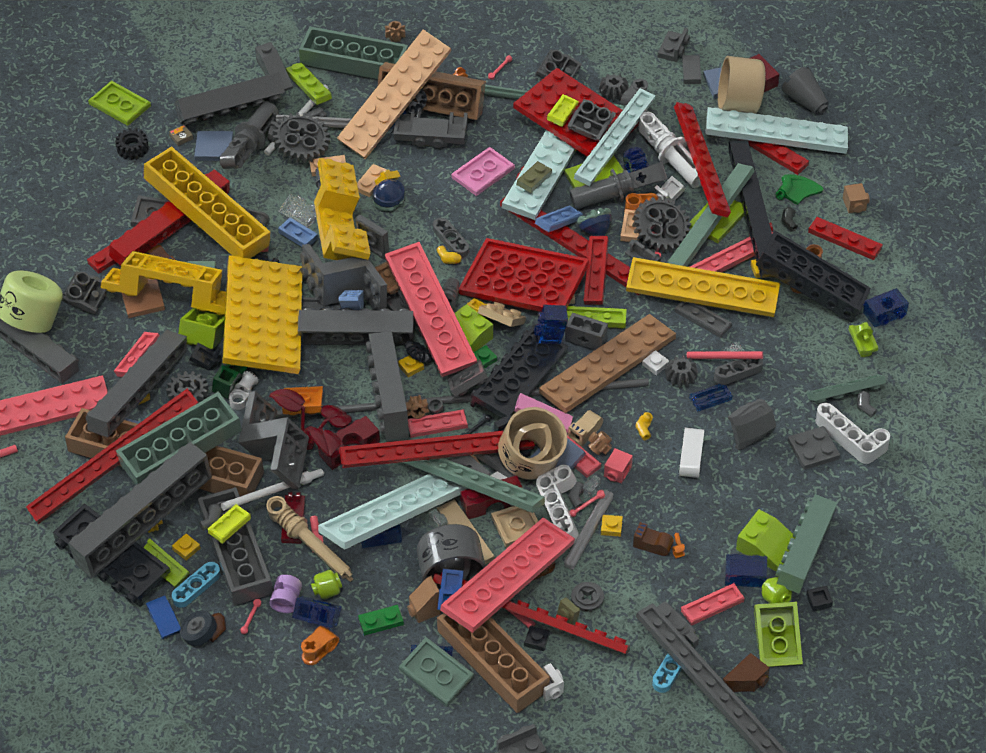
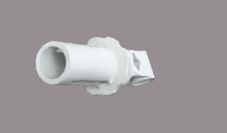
(669, 147)

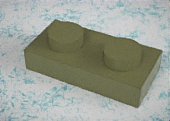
(534, 177)

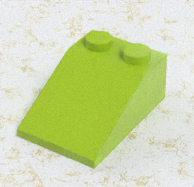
(202, 327)
(475, 327)
(765, 537)
(778, 634)

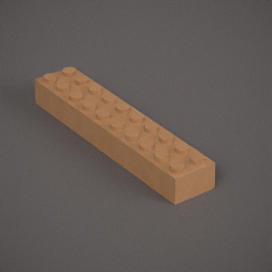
(227, 466)

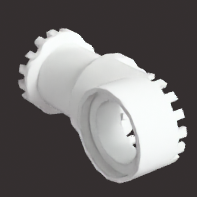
(242, 390)

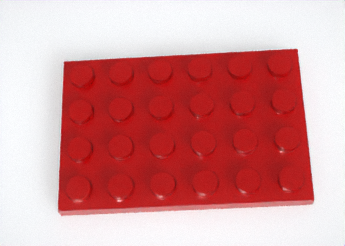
(544, 95)
(523, 275)

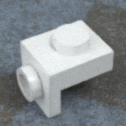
(671, 189)
(556, 685)

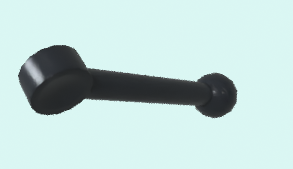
(487, 418)

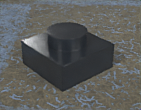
(819, 598)
(537, 638)

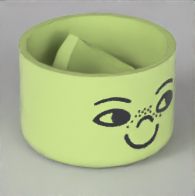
(29, 301)

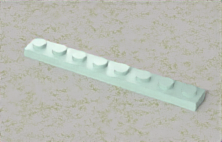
(614, 137)

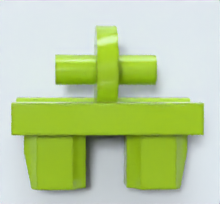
(863, 339)

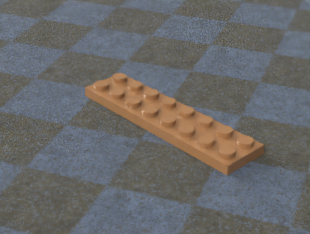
(607, 363)

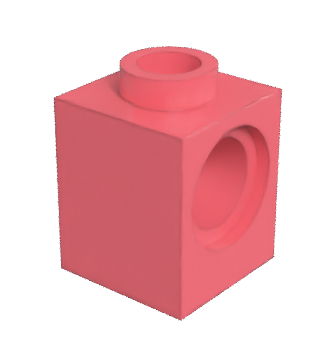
(618, 466)

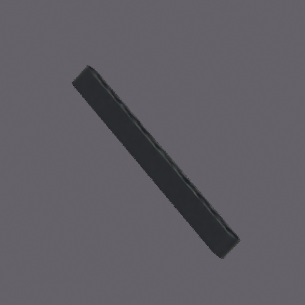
(752, 202)

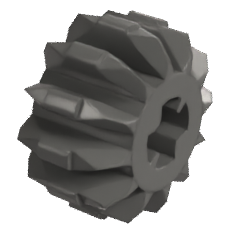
(613, 86)
(681, 371)

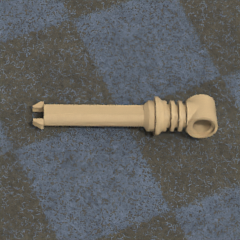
(298, 528)

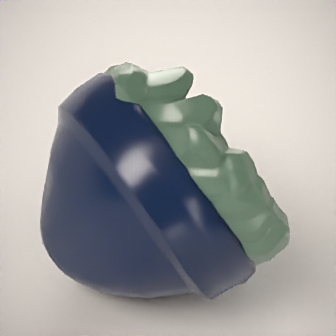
(388, 195)
(596, 222)

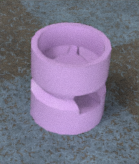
(285, 593)

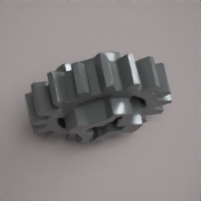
(188, 381)

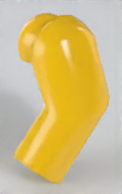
(448, 257)
(643, 424)

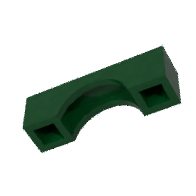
(227, 378)

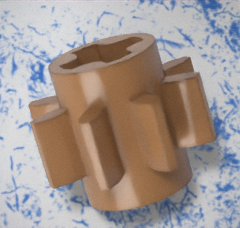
(395, 31)
(417, 407)
(600, 442)

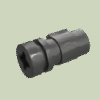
(451, 290)

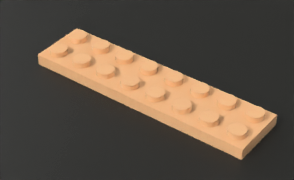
(394, 94)

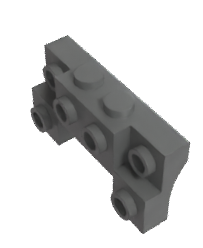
(431, 131)

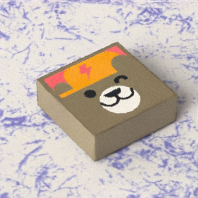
(181, 135)

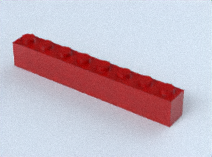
(157, 226)

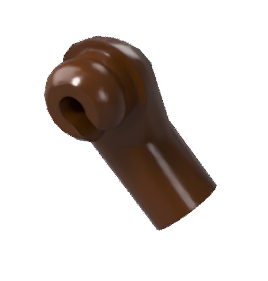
(221, 626)

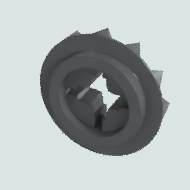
(587, 589)

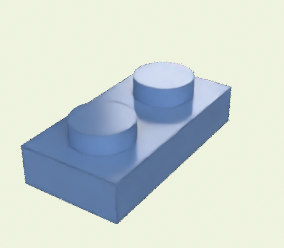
(297, 232)

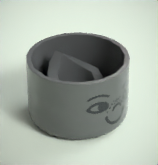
(450, 548)

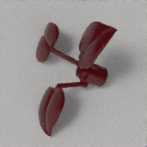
(326, 439)

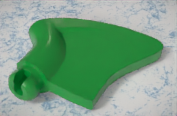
(797, 188)

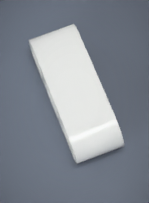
(691, 452)

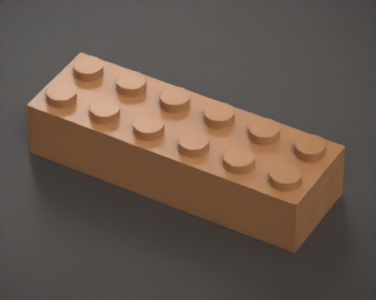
(449, 93)
(497, 660)

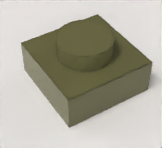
(568, 610)

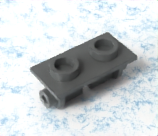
(639, 251)

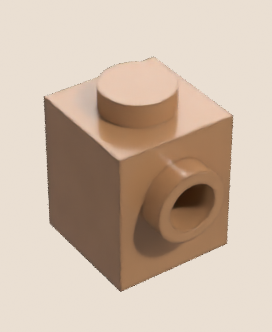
(855, 198)

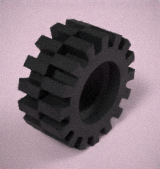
(131, 137)

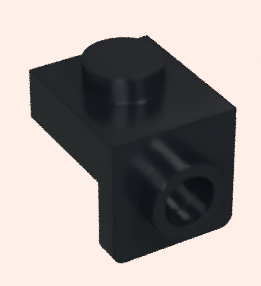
(205, 357)

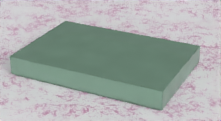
(436, 671)

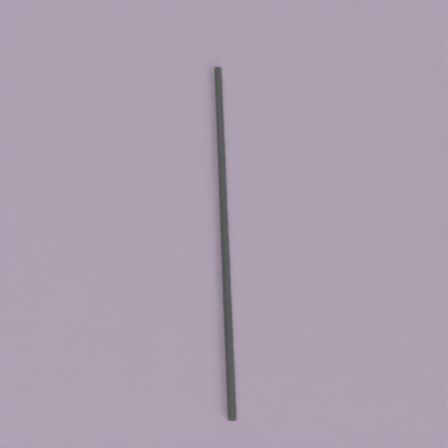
(465, 398)

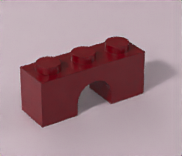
(359, 433)
(475, 503)

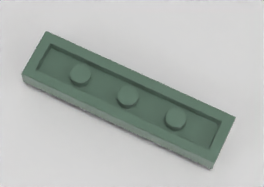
(854, 386)

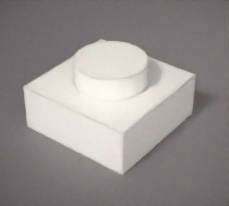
(655, 362)

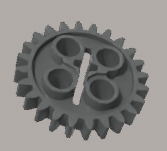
(301, 137)
(646, 224)

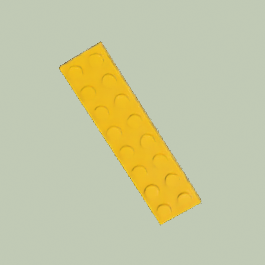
(703, 287)

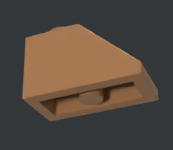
(424, 601)

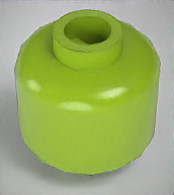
(326, 584)
(774, 592)

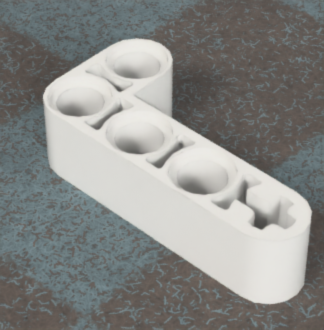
(860, 445)
(554, 492)

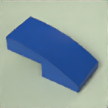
(451, 582)
(163, 617)

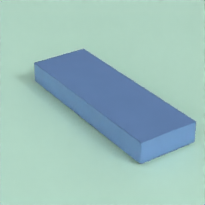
(558, 218)

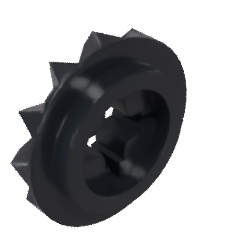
(416, 107)
(418, 351)

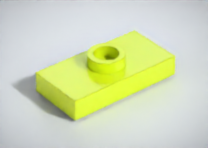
(562, 110)
(229, 523)

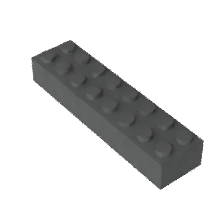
(140, 509)

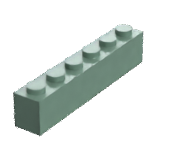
(806, 543)

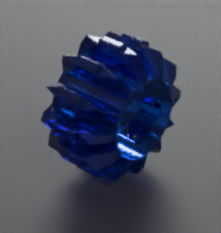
(635, 160)

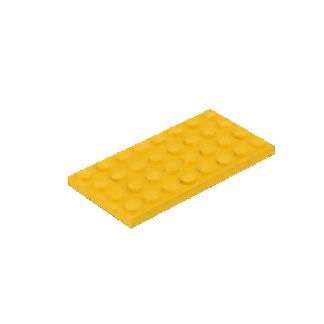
(262, 315)

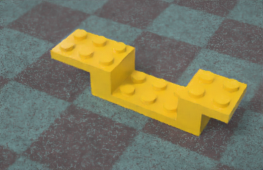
(334, 212)
(141, 267)

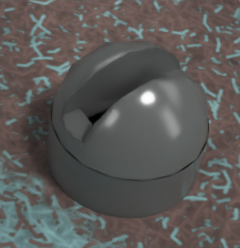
(431, 406)

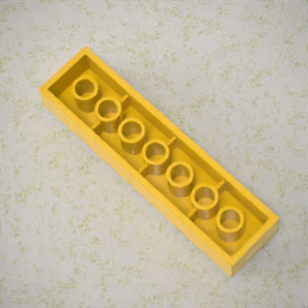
(206, 204)

